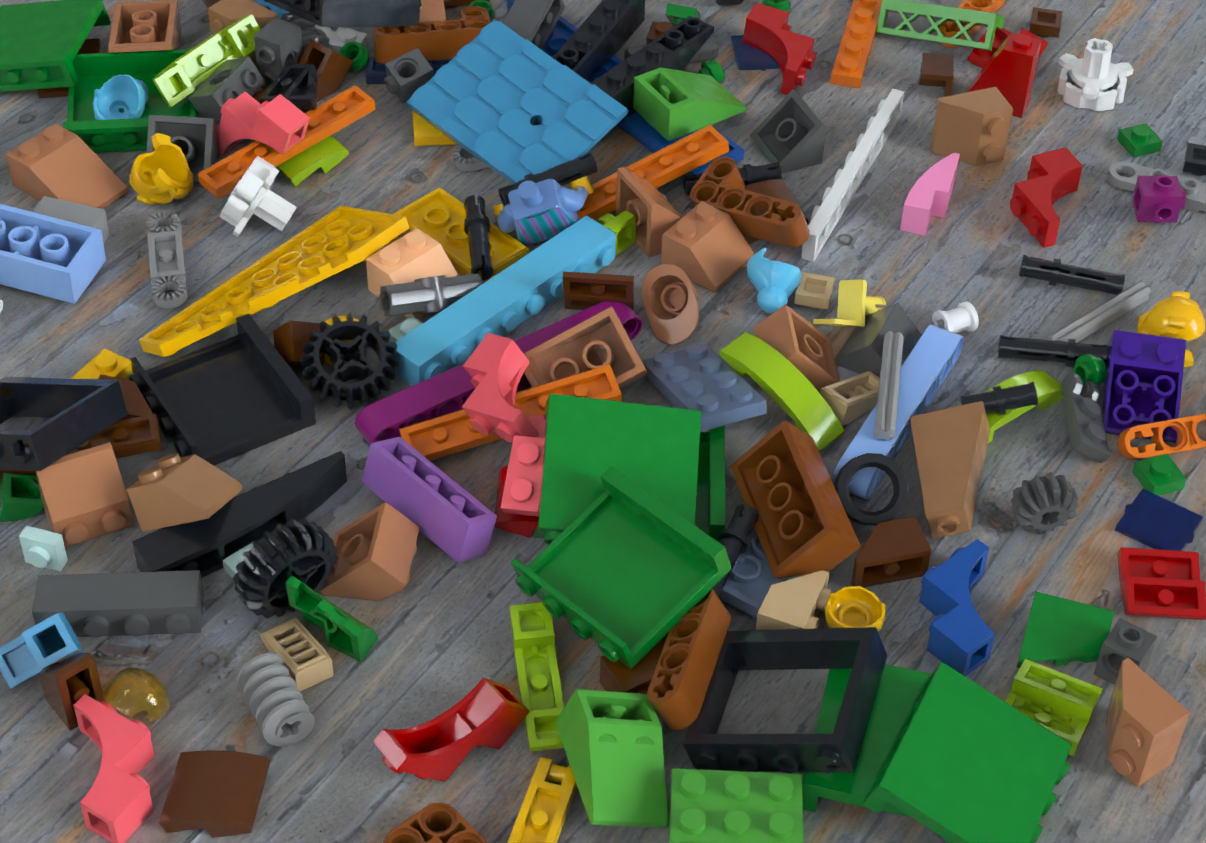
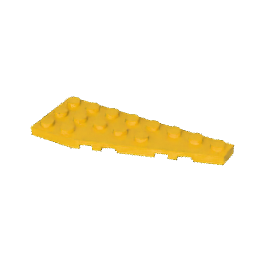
(309, 257)

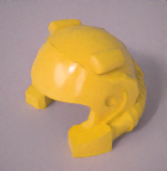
(161, 173)
(1174, 318)

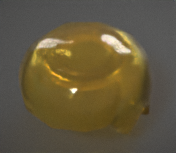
(137, 691)

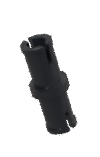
(1004, 399)

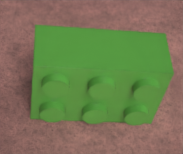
(735, 807)

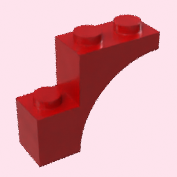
(768, 31)
(1049, 179)
(439, 745)

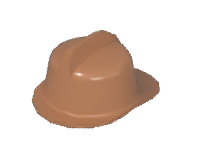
(670, 303)

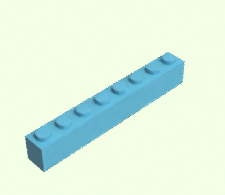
(503, 301)

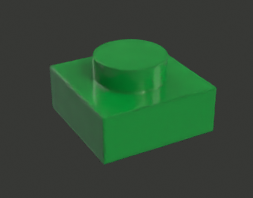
(678, 13)
(1139, 140)
(1159, 475)

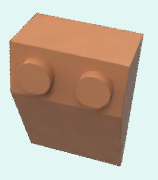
(145, 26)
(63, 168)
(586, 347)

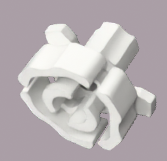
(1093, 77)
(254, 196)

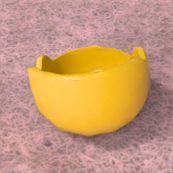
(854, 609)

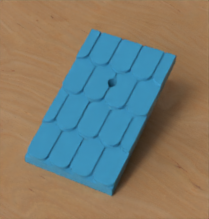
(503, 89)

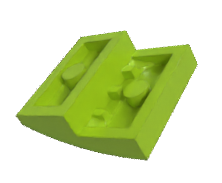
(322, 155)
(1054, 701)

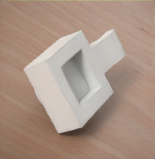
(338, 39)

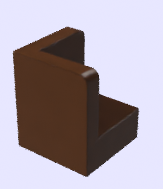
(937, 71)
(290, 340)

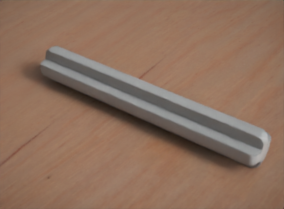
(1103, 314)
(889, 386)

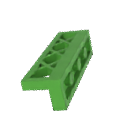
(943, 14)

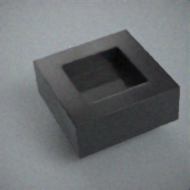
(1195, 159)

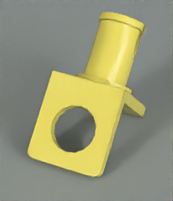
(852, 305)

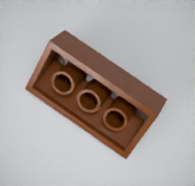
(797, 504)

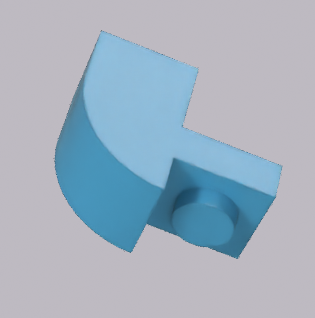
(38, 649)

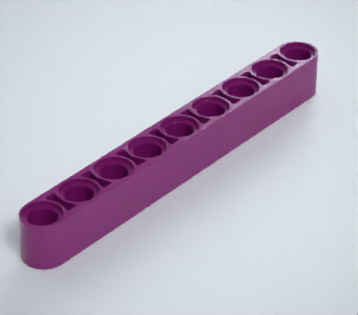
(452, 388)

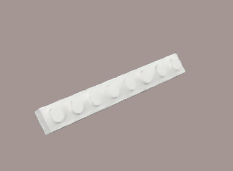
(851, 176)

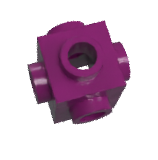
(1158, 199)

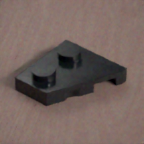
(297, 84)

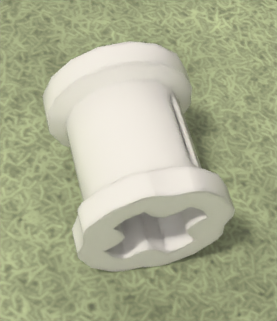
(957, 319)

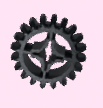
(330, 342)
(290, 550)

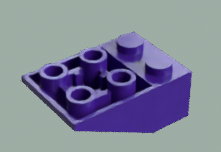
(1142, 381)

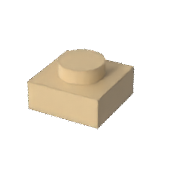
(815, 291)

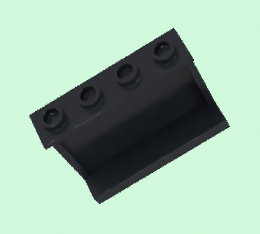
(226, 396)

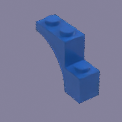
(957, 632)

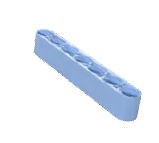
(919, 382)

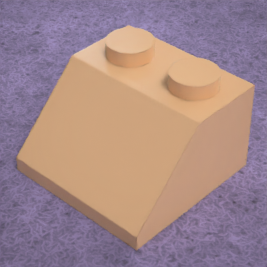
(406, 260)

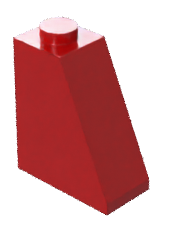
(1011, 71)

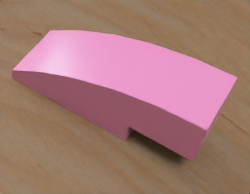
(930, 195)

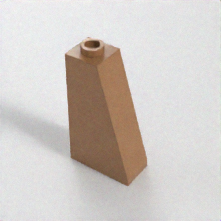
(950, 464)

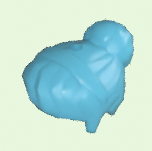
(118, 94)
(772, 280)

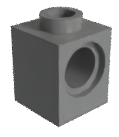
(409, 64)
(1124, 642)

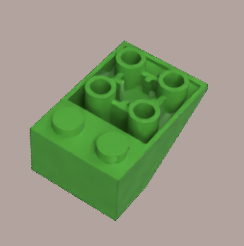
(682, 101)
(616, 757)

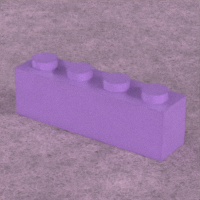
(429, 499)

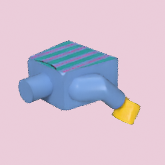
(542, 209)

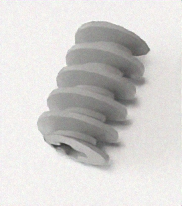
(274, 700)

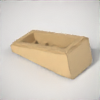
(850, 398)
(308, 673)

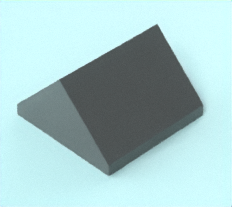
(192, 134)
(791, 135)
(865, 344)

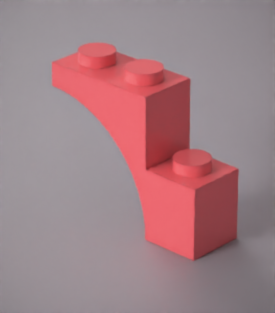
(272, 123)
(495, 374)
(524, 472)
(119, 796)

